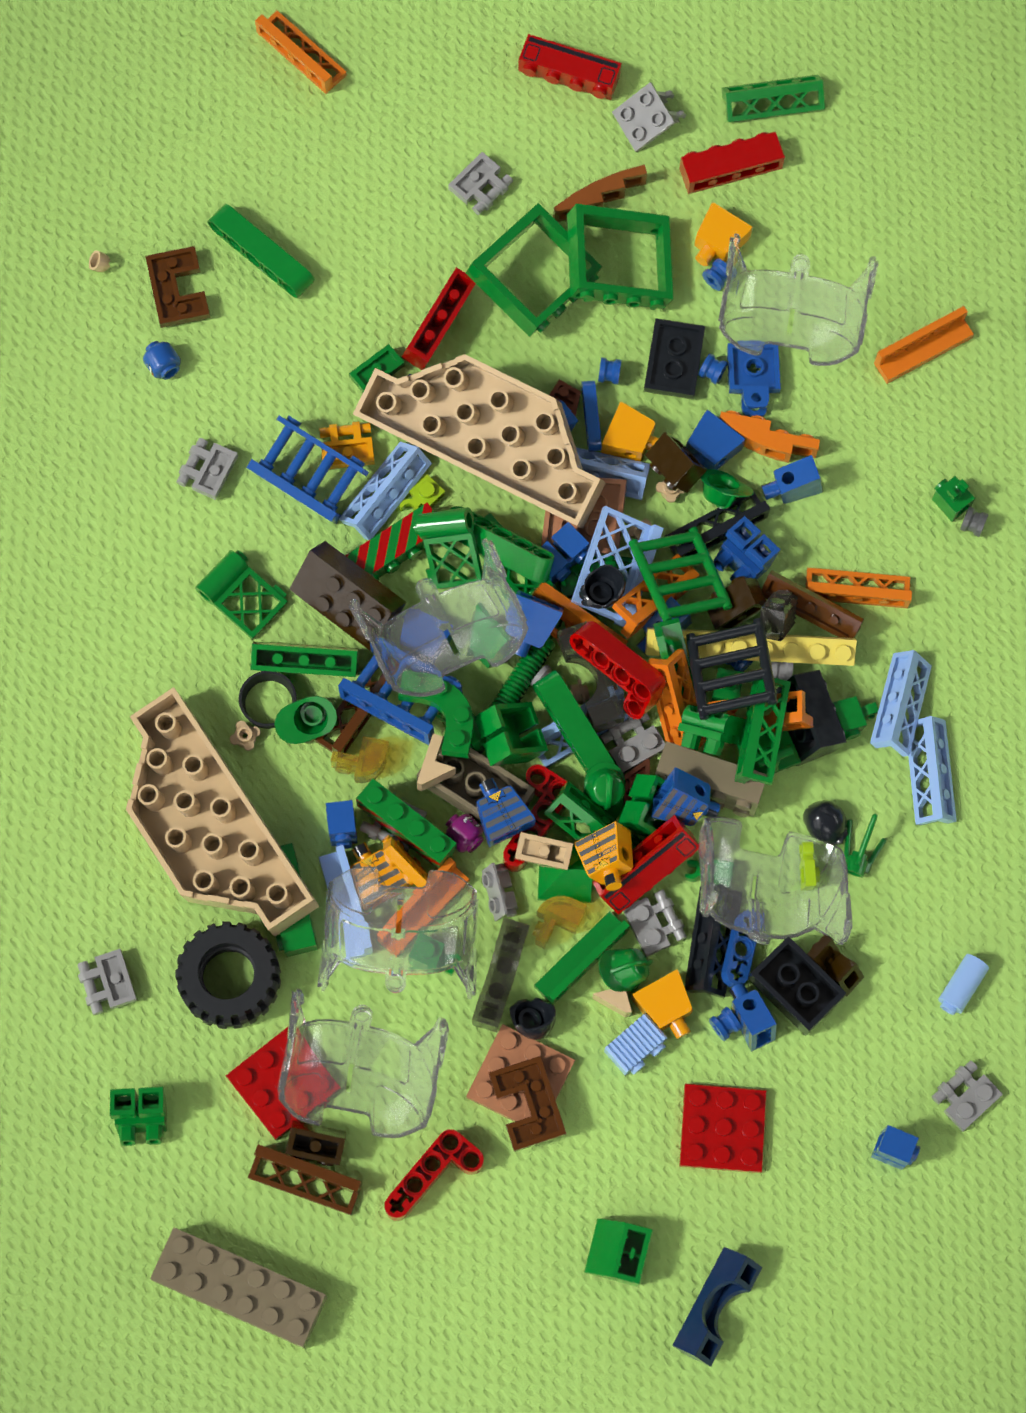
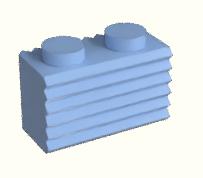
(635, 1045)

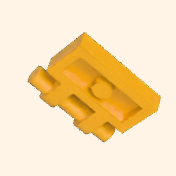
(358, 447)
(411, 867)

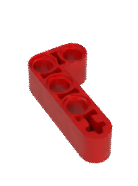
(622, 666)
(542, 827)
(428, 1177)

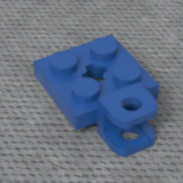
(753, 386)

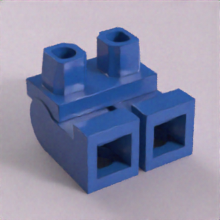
(746, 552)

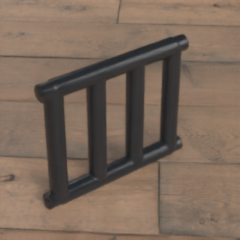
(764, 673)

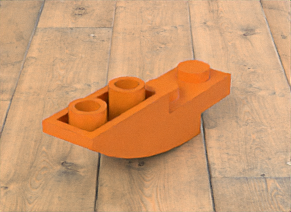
(772, 444)

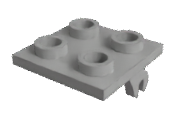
(646, 116)

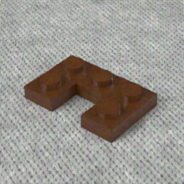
(170, 306)
(545, 1118)

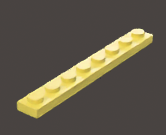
(791, 649)

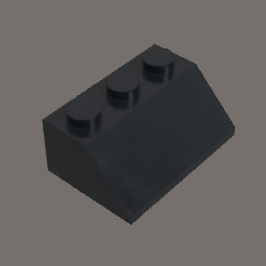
(826, 732)

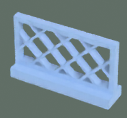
(634, 575)

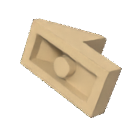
(433, 771)
(543, 851)
(615, 1001)

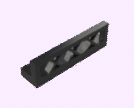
(718, 531)
(702, 955)

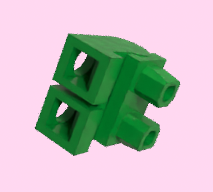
(717, 729)
(139, 1114)

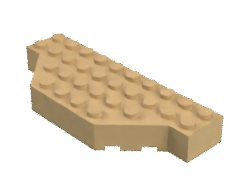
(489, 429)
(206, 824)

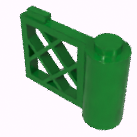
(444, 528)
(226, 578)

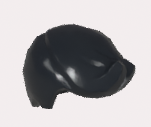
(602, 587)
(826, 822)
(533, 1018)

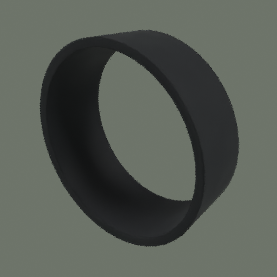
(258, 678)

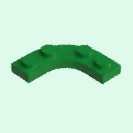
(457, 716)

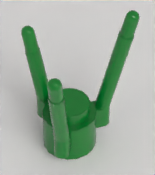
(857, 862)

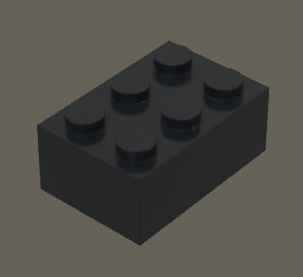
(796, 985)

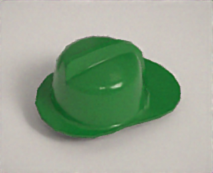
(723, 488)
(305, 720)
(606, 787)
(624, 968)

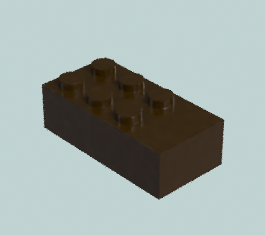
(330, 582)

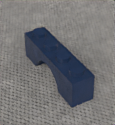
(729, 1277)

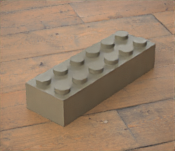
(239, 1288)

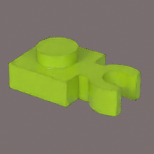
(423, 492)
(808, 872)

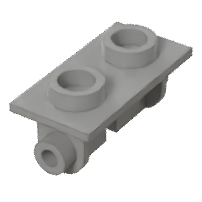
(500, 903)

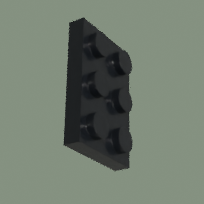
(674, 358)

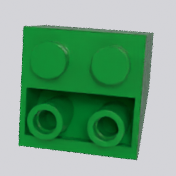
(618, 1251)

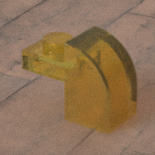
(368, 764)
(559, 912)

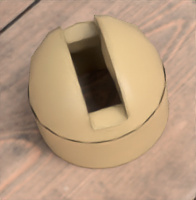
(99, 261)

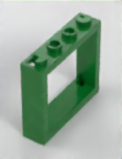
(624, 220)
(502, 296)

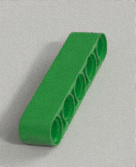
(261, 250)
(513, 549)
(571, 721)

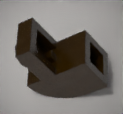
(836, 965)

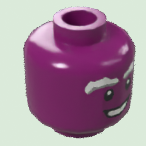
(465, 832)

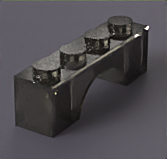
(603, 707)
(500, 975)

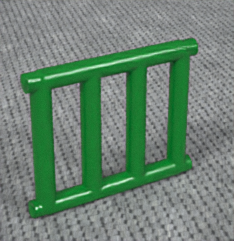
(703, 557)

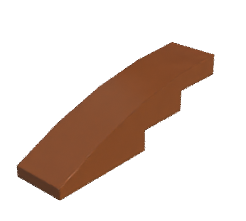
(602, 191)

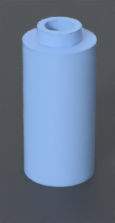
(963, 984)

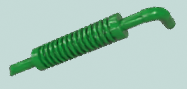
(525, 671)

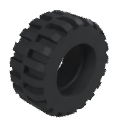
(212, 943)

